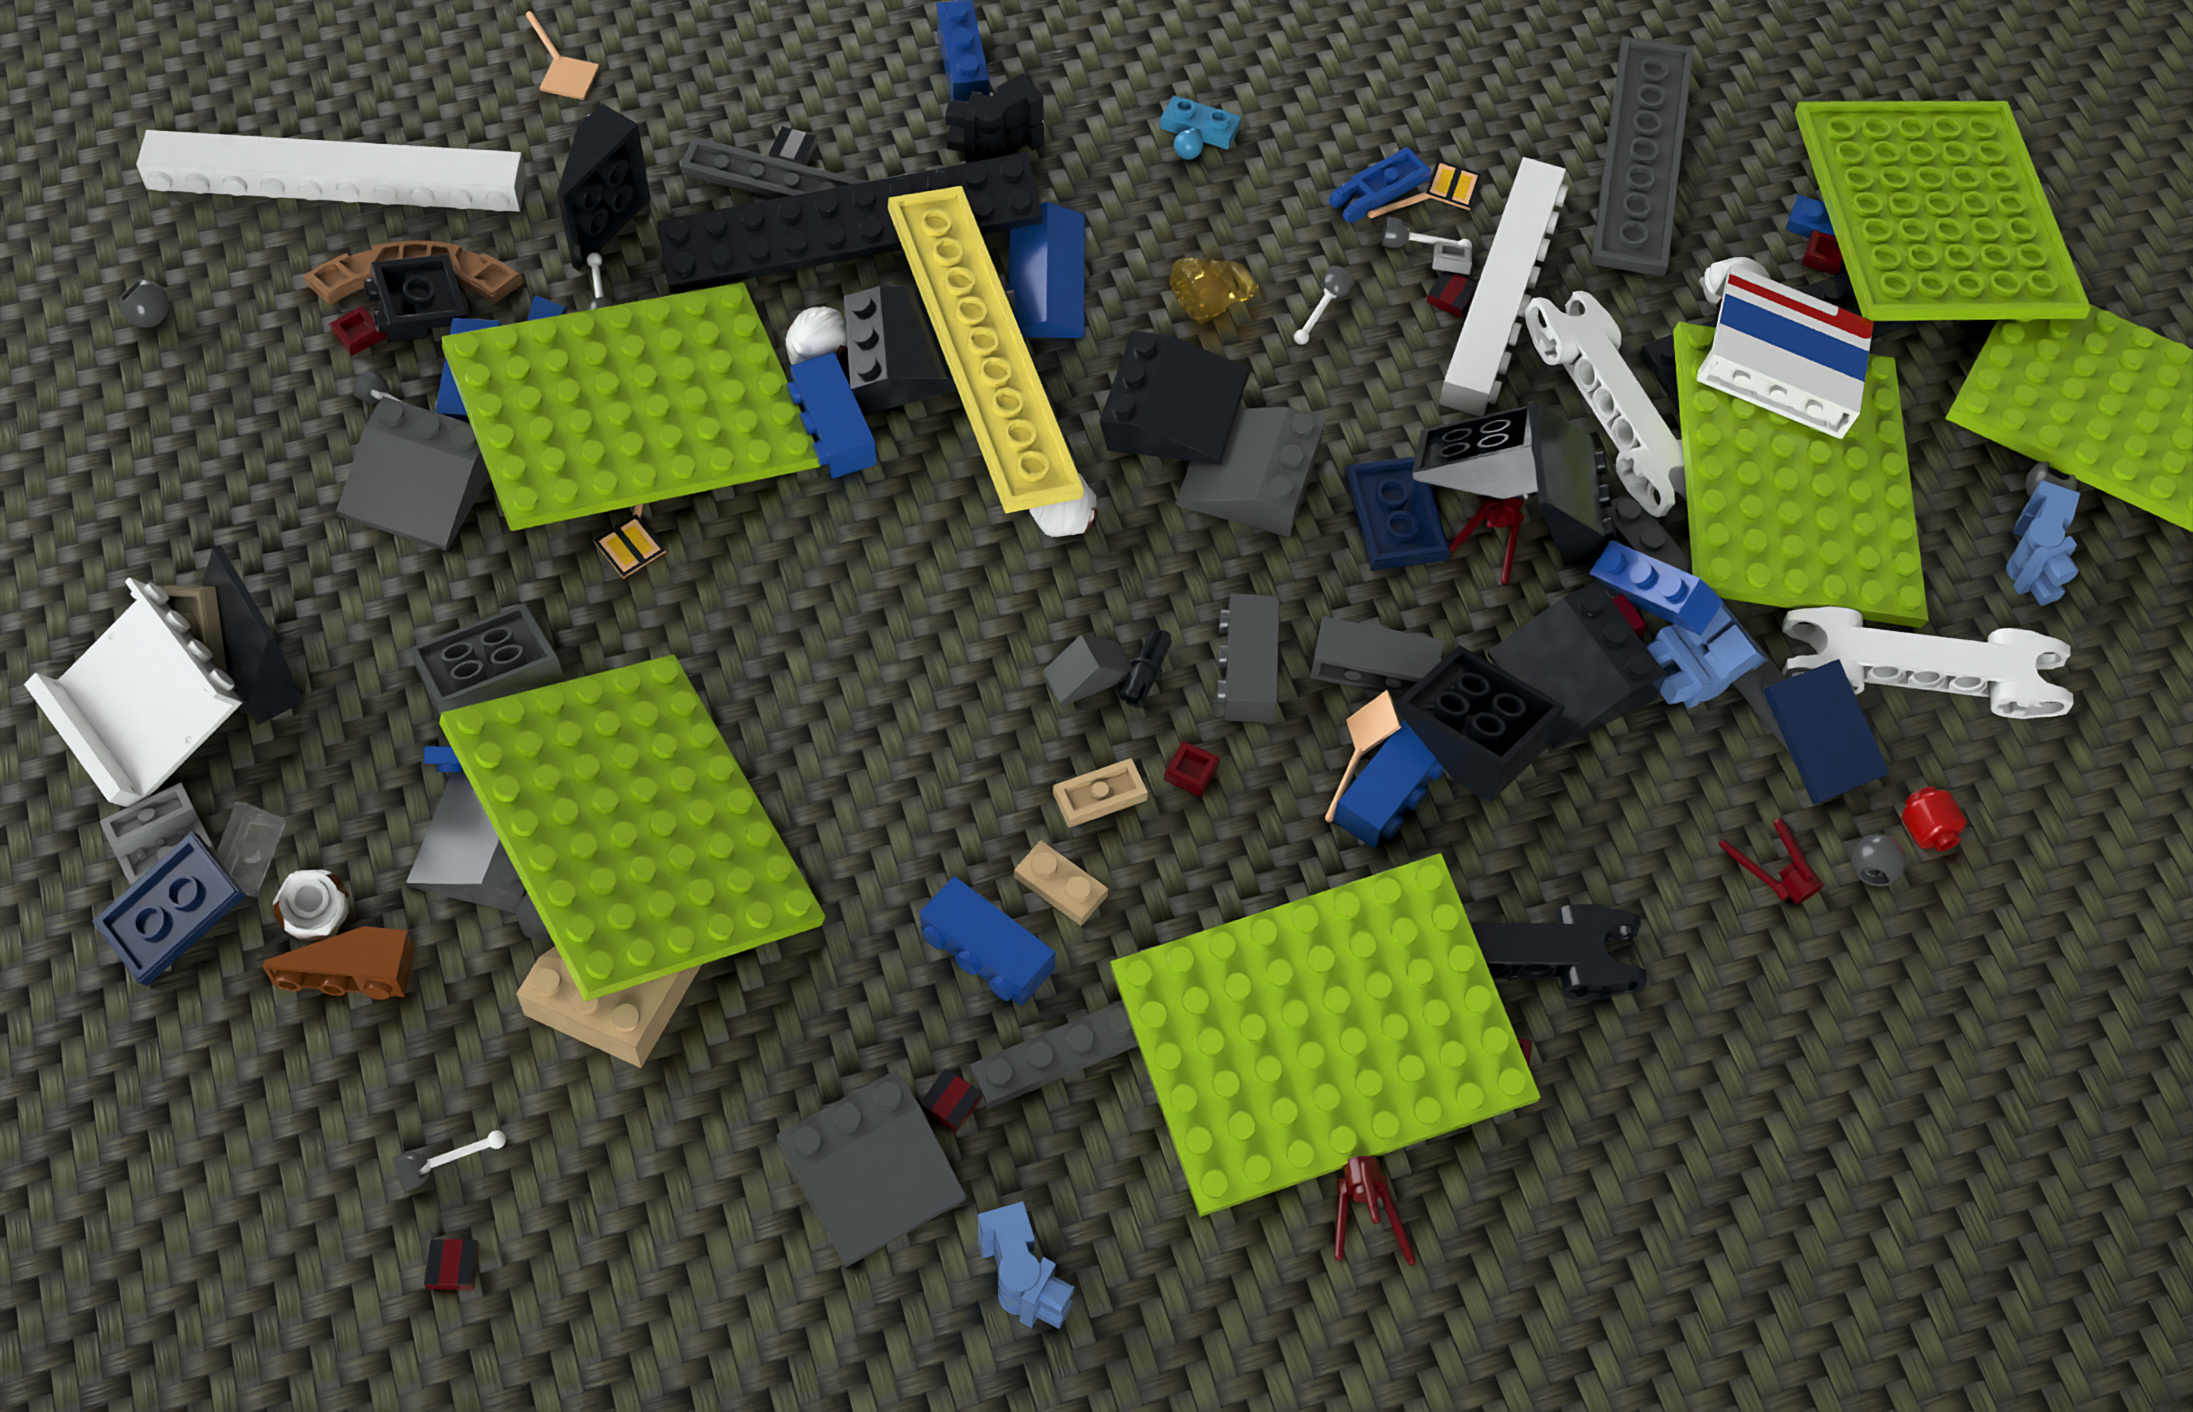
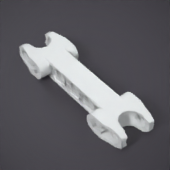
(1589, 351)
(1998, 669)

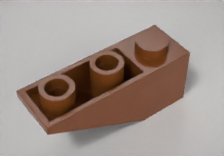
(356, 961)

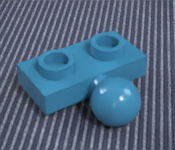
(1198, 124)

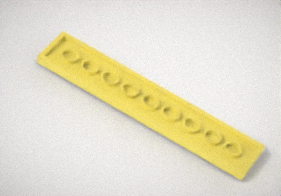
(985, 350)

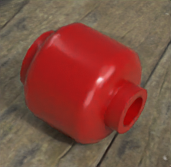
(1933, 819)

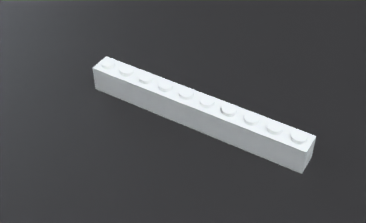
(332, 170)

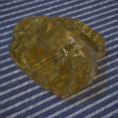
(1208, 288)

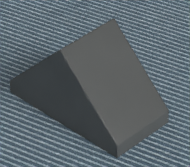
(1086, 668)

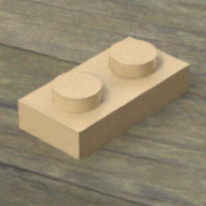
(1100, 792)
(1060, 883)

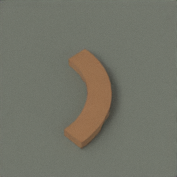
(472, 271)

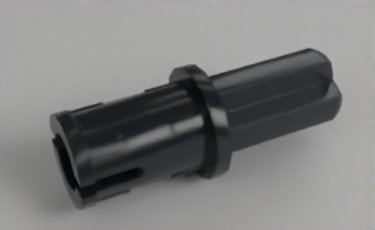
(1146, 668)

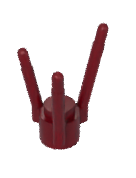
(1499, 514)
(1798, 878)
(1366, 1185)

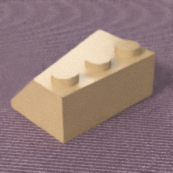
(616, 1023)

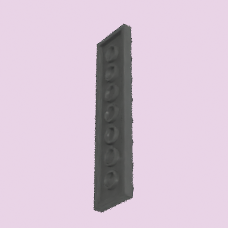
(1642, 157)

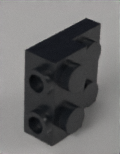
(413, 296)

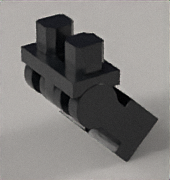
(997, 123)

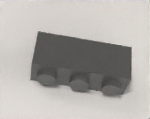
(1373, 656)
(1249, 658)

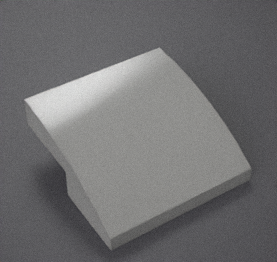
(151, 829)

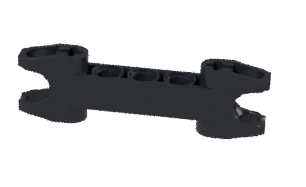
(1565, 951)

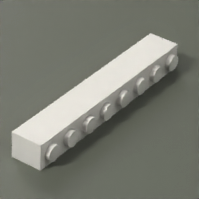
(1502, 288)

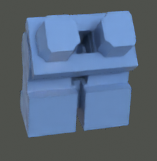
(2043, 555)
(1703, 674)
(1023, 1283)

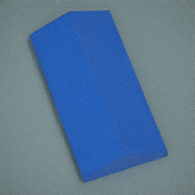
(1049, 274)

